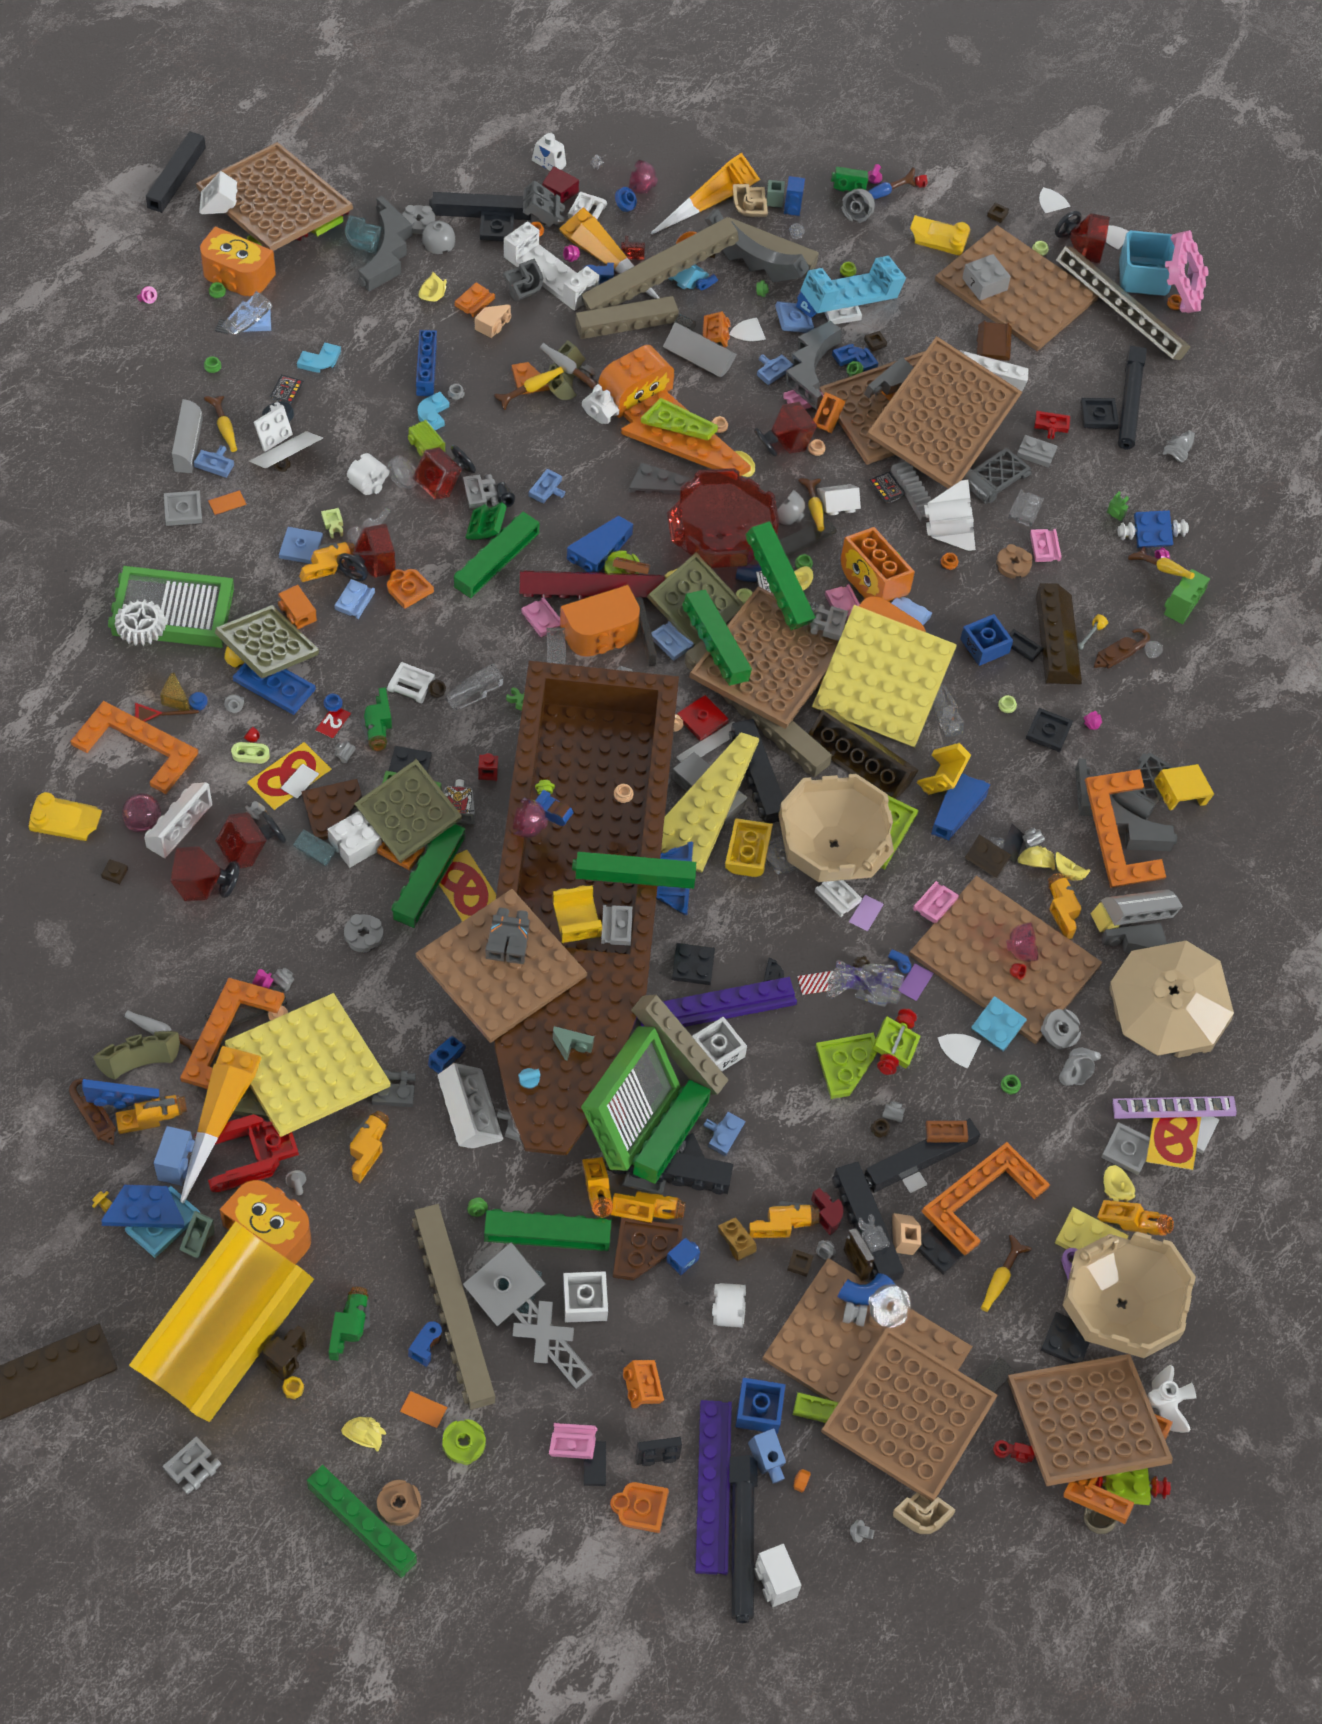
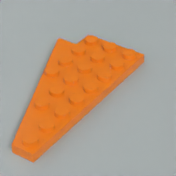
(709, 453)

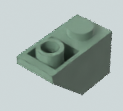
(775, 193)

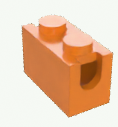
(828, 412)
(297, 607)

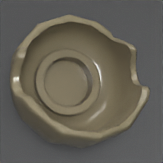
(1098, 1522)

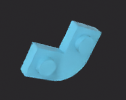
(315, 362)
(429, 409)

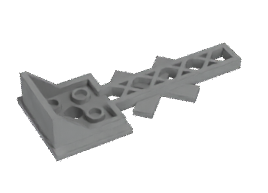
(522, 1286)

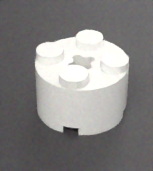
(367, 474)
(729, 1305)

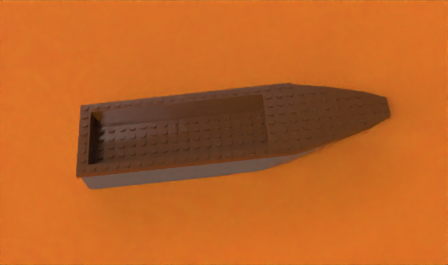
(586, 737)

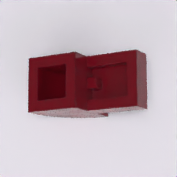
(830, 1213)

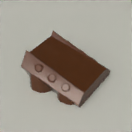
(994, 340)

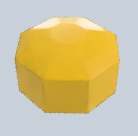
(293, 1387)

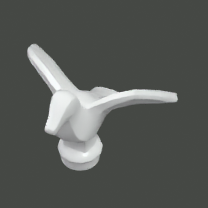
(1167, 1395)

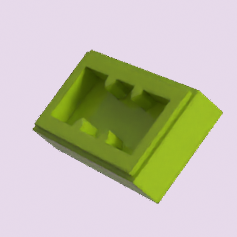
(813, 1407)

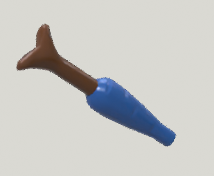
(885, 188)

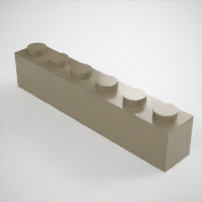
(778, 244)
(626, 317)
(679, 1043)

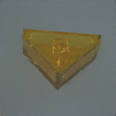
(173, 694)

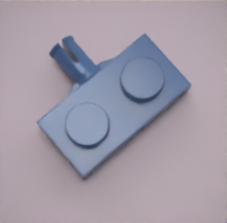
(773, 368)
(214, 462)
(546, 486)
(724, 1132)

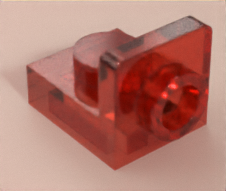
(633, 250)

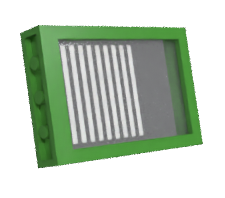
(189, 602)
(631, 1098)

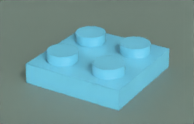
(999, 1023)

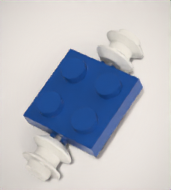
(1153, 529)

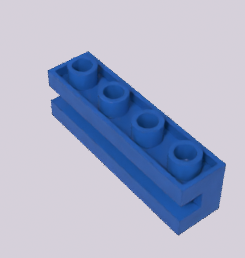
(426, 363)

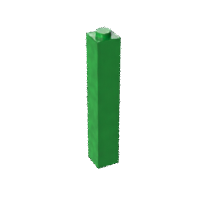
(635, 870)

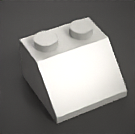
(218, 195)
(839, 498)

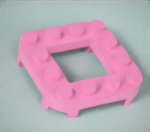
(1185, 250)

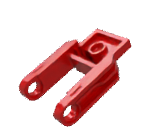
(267, 1148)

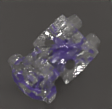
(879, 986)

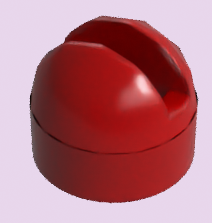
(921, 181)
(252, 735)
(1018, 970)

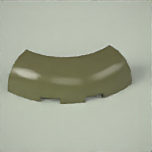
(563, 384)
(138, 1051)

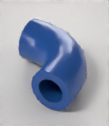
(860, 1293)

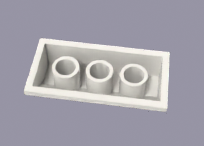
(1012, 373)
(179, 819)
(469, 1106)

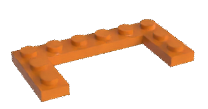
(107, 715)
(1117, 871)
(234, 992)
(942, 1207)
(1102, 1501)

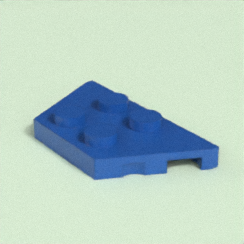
(672, 896)
(116, 1094)
(143, 1208)

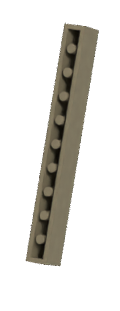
(662, 266)
(1123, 303)
(792, 740)
(454, 1307)

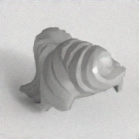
(1180, 446)
(1079, 1066)

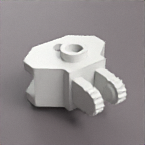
(600, 405)

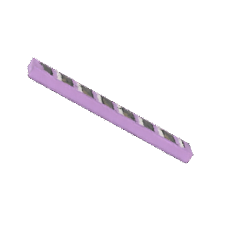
(1174, 1107)

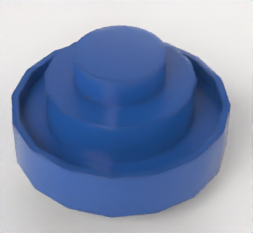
(625, 199)

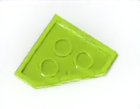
(845, 1062)

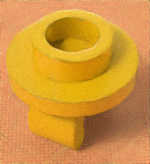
(101, 1200)

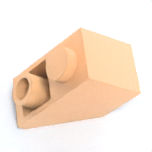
(492, 319)
(906, 1234)

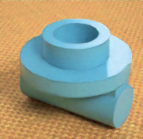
(529, 1077)

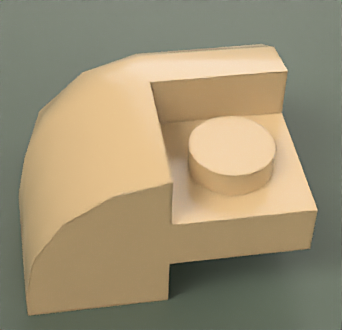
(750, 200)
(923, 1515)

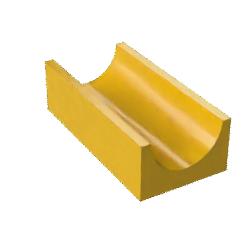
(221, 1322)

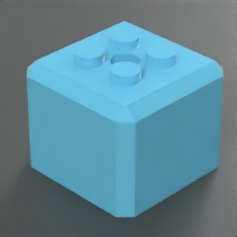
(1144, 261)

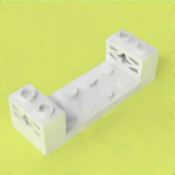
(558, 277)

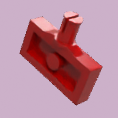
(1052, 423)

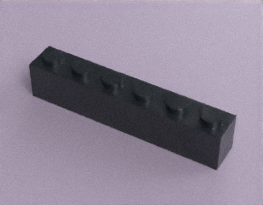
(760, 775)
(693, 1172)
(860, 1203)

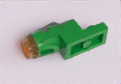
(376, 721)
(350, 1323)

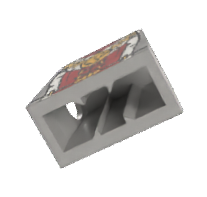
(462, 800)

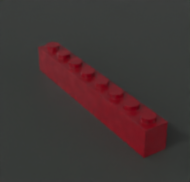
(584, 583)

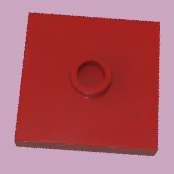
(703, 717)

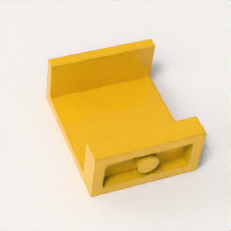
(952, 763)
(1182, 785)
(576, 914)

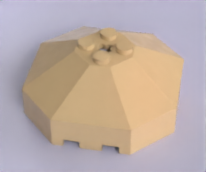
(838, 811)
(1167, 1022)
(1142, 1273)

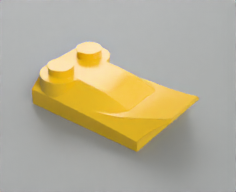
(940, 235)
(63, 817)
(748, 847)

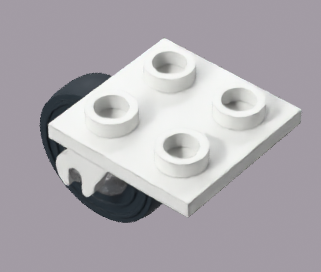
(274, 424)

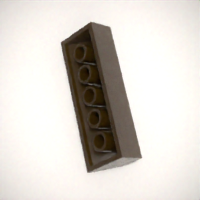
(1058, 635)
(862, 754)
(54, 1370)

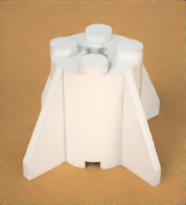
(952, 517)

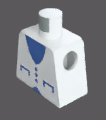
(549, 153)

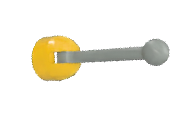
(1099, 623)

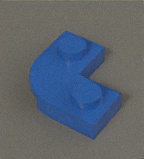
(849, 354)

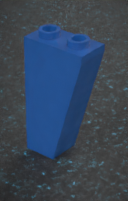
(596, 546)
(959, 805)

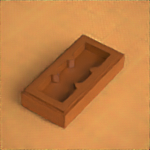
(631, 566)
(946, 1131)

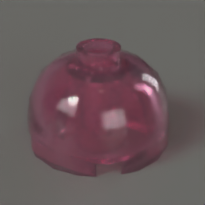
(643, 178)
(141, 812)
(529, 819)
(1023, 943)

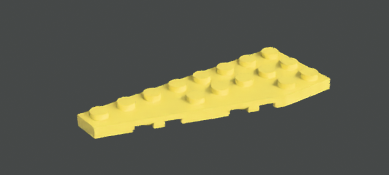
(706, 804)

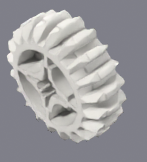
(140, 622)

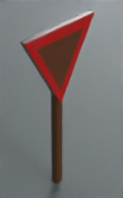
(145, 713)

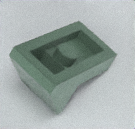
(569, 1039)
(197, 1234)

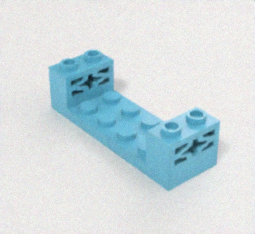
(880, 284)

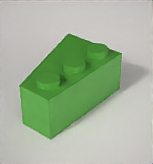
(1186, 597)

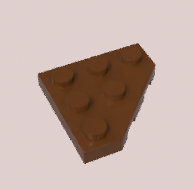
(330, 805)
(643, 1246)

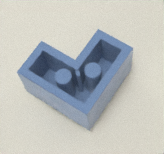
(171, 1158)

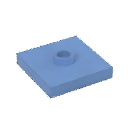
(792, 318)
(300, 544)

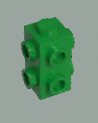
(849, 179)

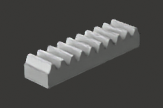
(913, 488)

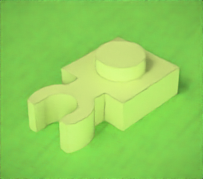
(333, 521)

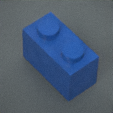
(794, 196)

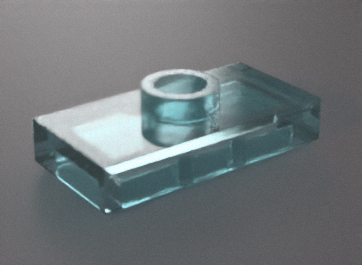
(314, 847)

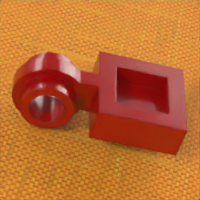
(1021, 1452)

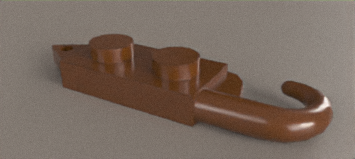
(1121, 650)
(94, 1115)

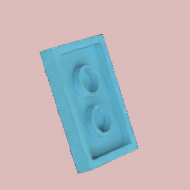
(155, 1239)

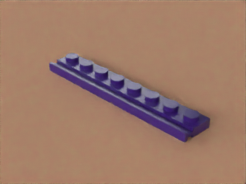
(732, 1002)
(713, 1488)

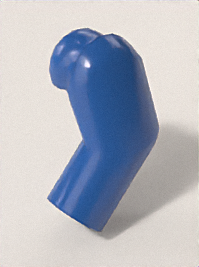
(704, 283)
(902, 961)

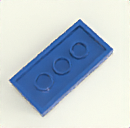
(280, 688)

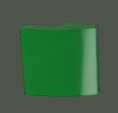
(486, 521)

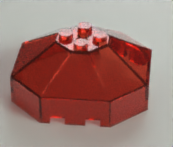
(720, 504)

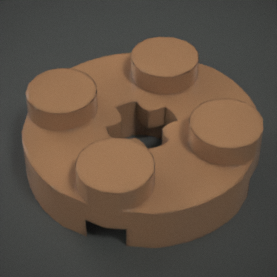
(1017, 554)
(408, 1511)

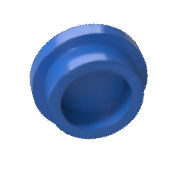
(198, 700)
(332, 702)

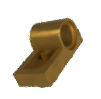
(737, 1237)

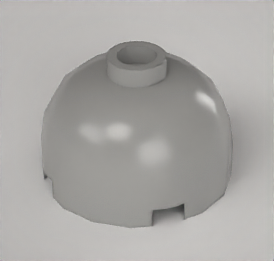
(858, 205)
(438, 237)
(791, 509)

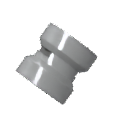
(854, 1314)

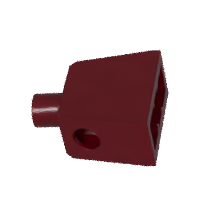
(561, 184)

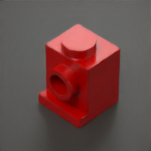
(488, 762)

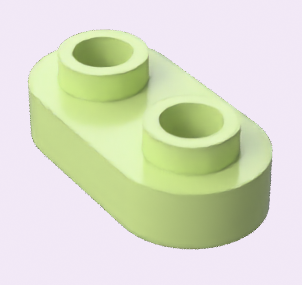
(251, 752)

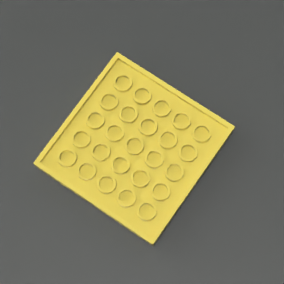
(884, 675)
(310, 1064)

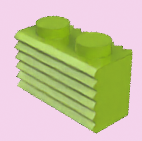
(425, 437)

